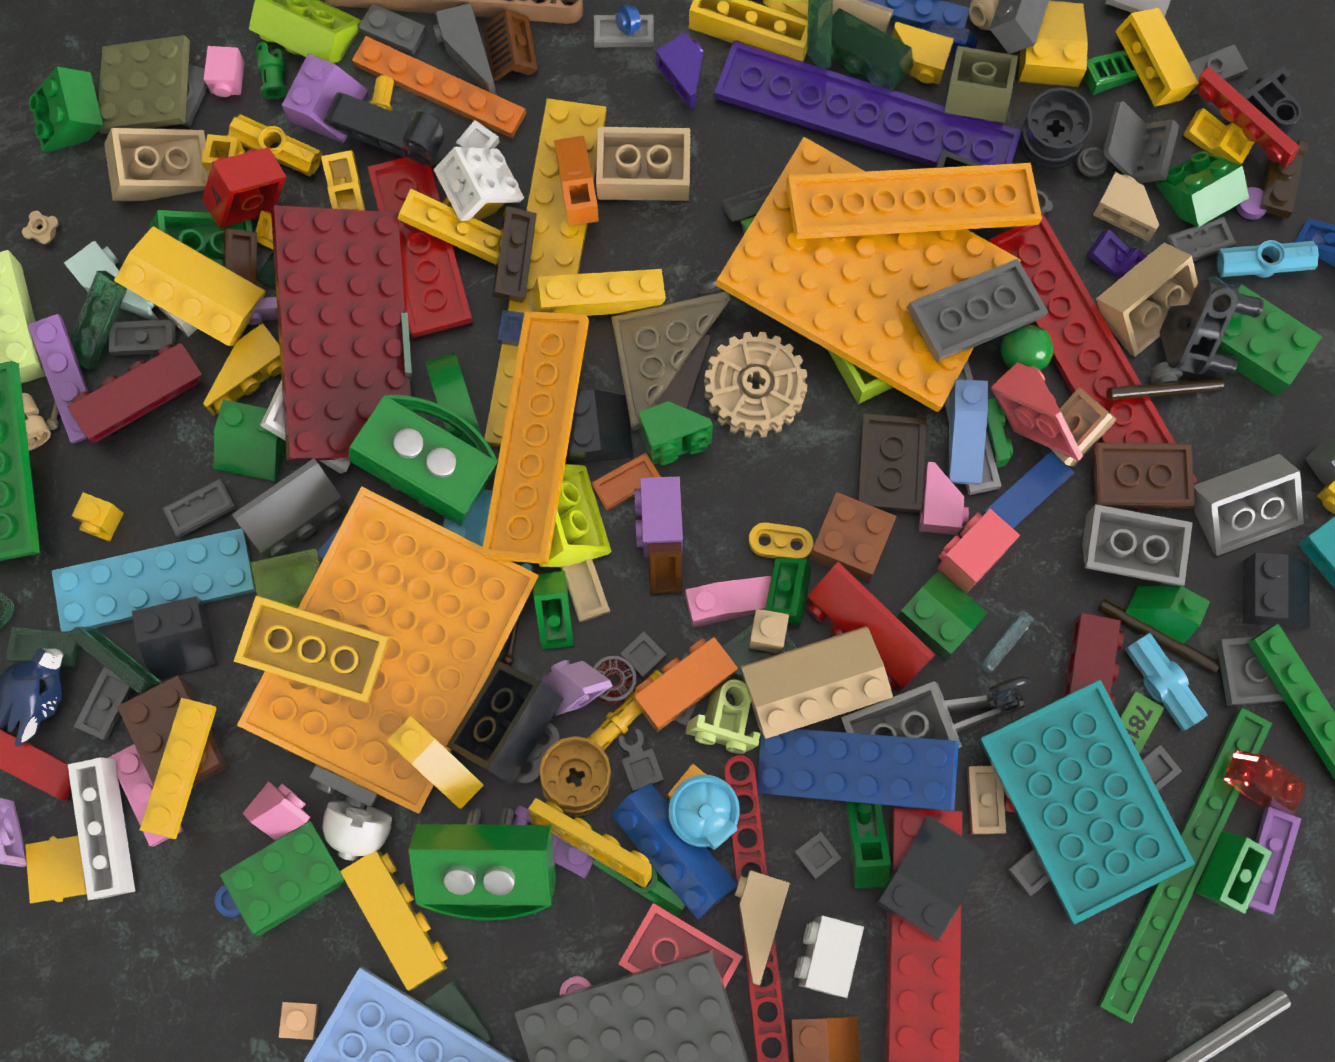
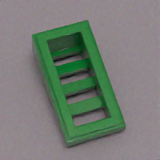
(1096, 83)

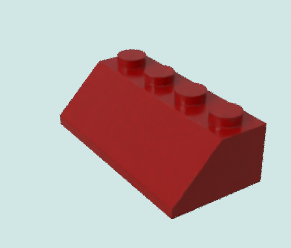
(850, 606)

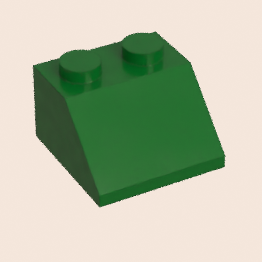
(244, 445)
(941, 615)

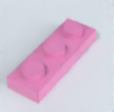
(136, 786)

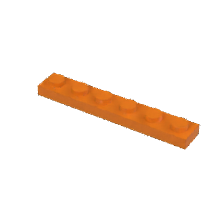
(439, 87)

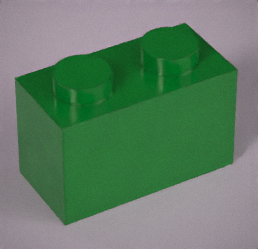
(1233, 872)

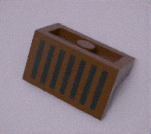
(509, 45)

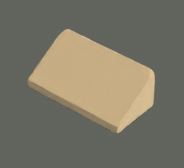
(868, 11)

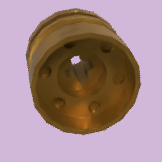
(583, 759)

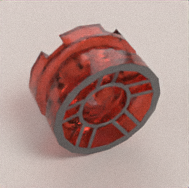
(624, 669)

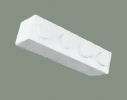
(101, 828)

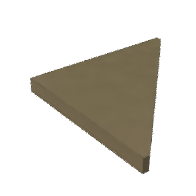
(658, 343)

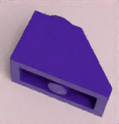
(682, 66)

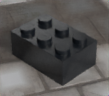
(505, 722)

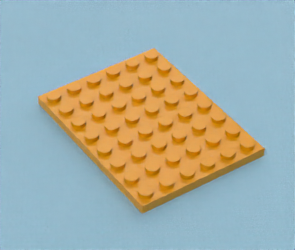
(856, 288)
(444, 628)

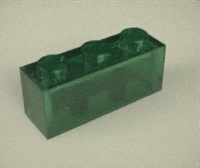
(869, 51)

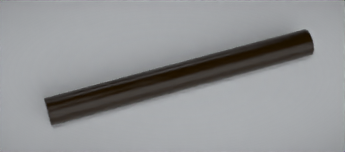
(1166, 388)
(1182, 649)

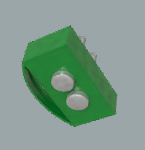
(424, 457)
(483, 868)

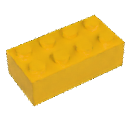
(311, 649)

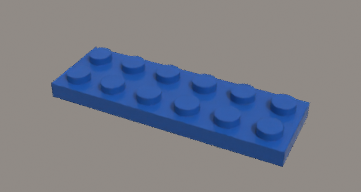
(859, 768)

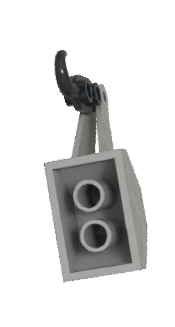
(927, 715)

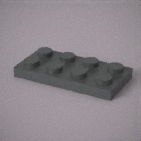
(976, 310)

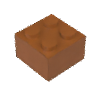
(853, 536)

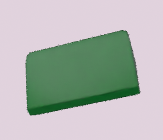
(789, 588)

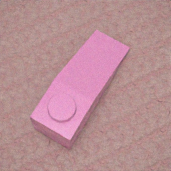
(726, 600)

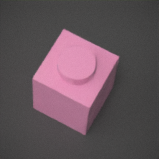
(224, 71)

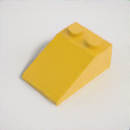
(1060, 47)

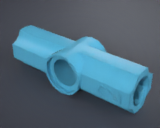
(1285, 258)
(1166, 682)

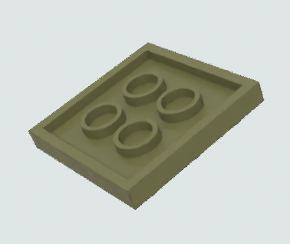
(144, 83)

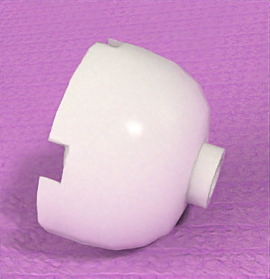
(355, 830)

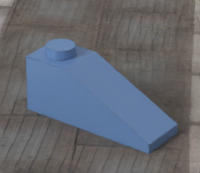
(967, 430)

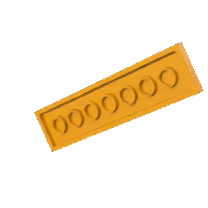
(912, 200)
(535, 438)

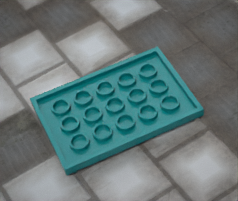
(1086, 802)

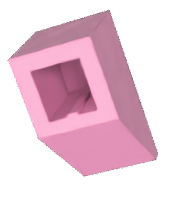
(276, 811)

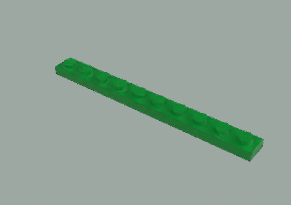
(1172, 895)

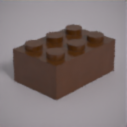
(150, 721)

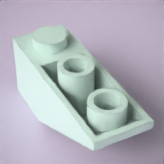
(94, 259)

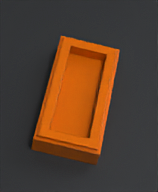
(620, 483)

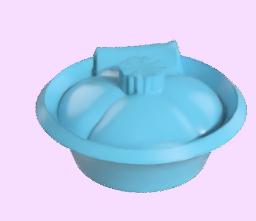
(704, 811)

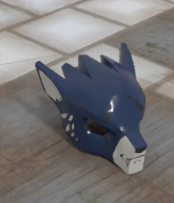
(20, 697)

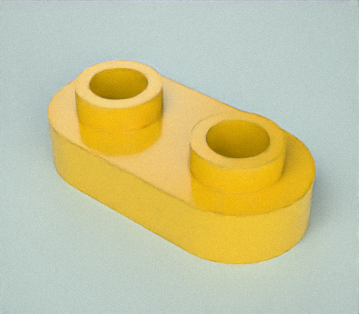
(780, 537)

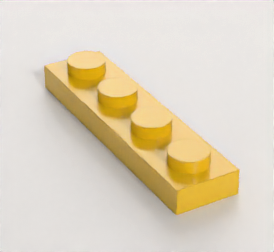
(444, 224)
(178, 768)
(602, 848)

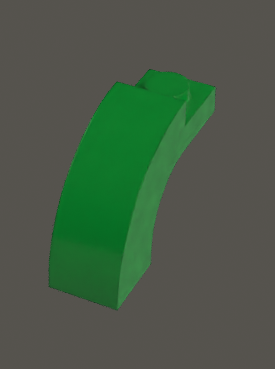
(451, 391)

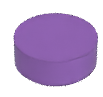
(1250, 208)

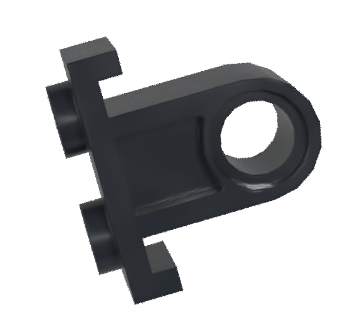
(1274, 100)

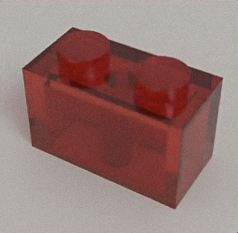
(1265, 781)

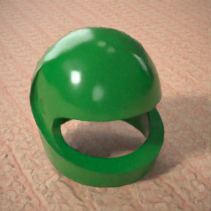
(1027, 346)

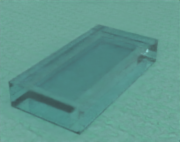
(1006, 642)

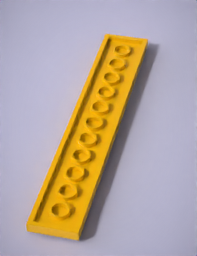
(555, 245)

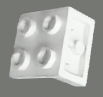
(476, 177)

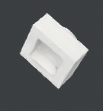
(478, 137)

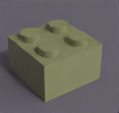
(981, 84)

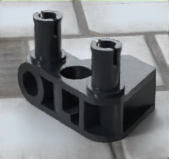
(1190, 327)

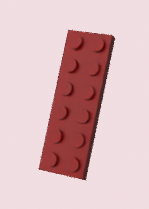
(429, 267)

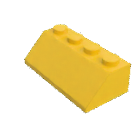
(190, 286)

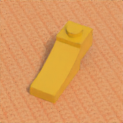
(343, 181)

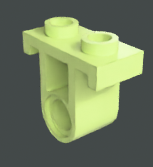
(725, 722)

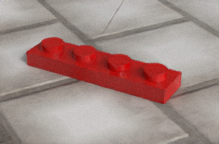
(1252, 122)

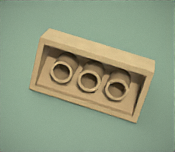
(816, 682)

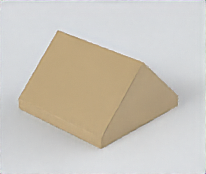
(1086, 422)

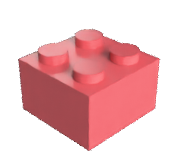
(981, 546)

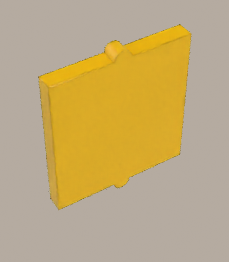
(55, 869)

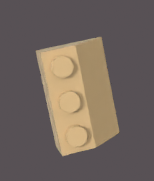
(1143, 296)

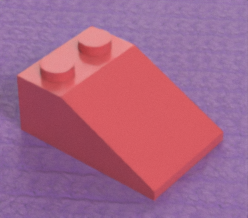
(1034, 409)

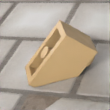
(1128, 207)

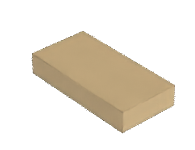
(586, 590)

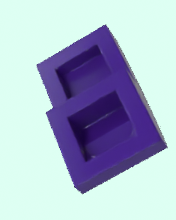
(1114, 255)

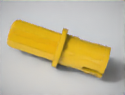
(383, 92)

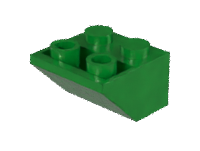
(65, 109)
(1204, 187)
(672, 431)

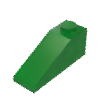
(867, 845)

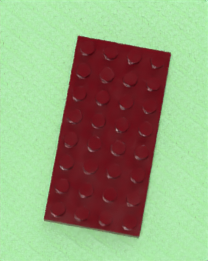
(336, 323)

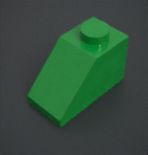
(1168, 609)
(553, 610)

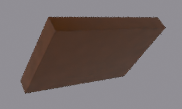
(1143, 475)

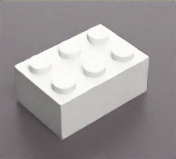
(829, 956)

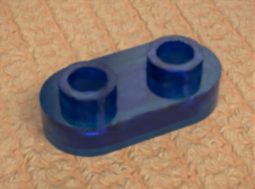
(961, 36)

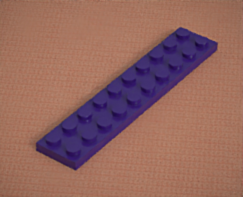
(858, 110)

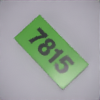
(1140, 718)

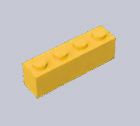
(751, 25)
(599, 292)
(394, 919)

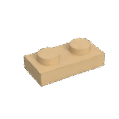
(985, 801)

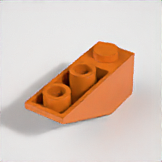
(576, 181)

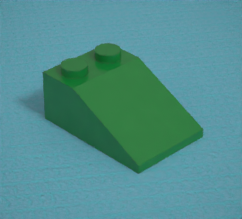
(196, 231)

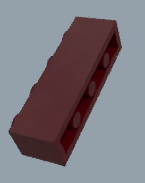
(134, 393)
(1093, 653)

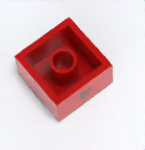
(243, 186)

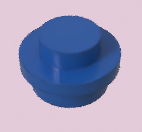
(628, 19)

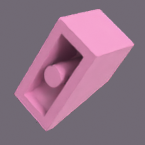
(942, 504)

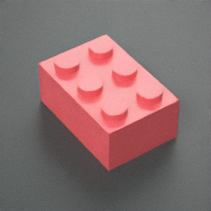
(667, 939)

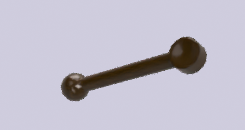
(508, 658)

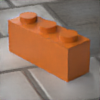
(684, 683)

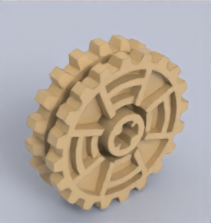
(731, 391)

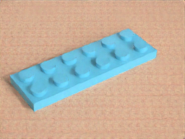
(113, 587)

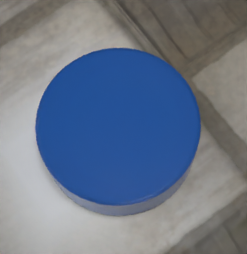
(225, 903)

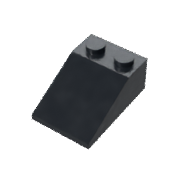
(931, 879)

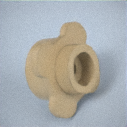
(43, 235)

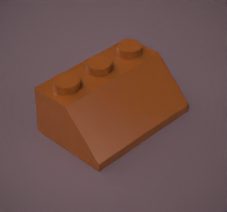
(824, 1039)

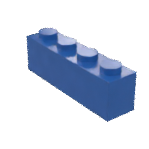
(686, 868)

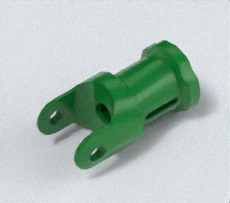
(271, 72)

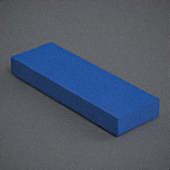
(1031, 490)

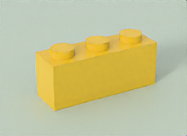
(1157, 57)

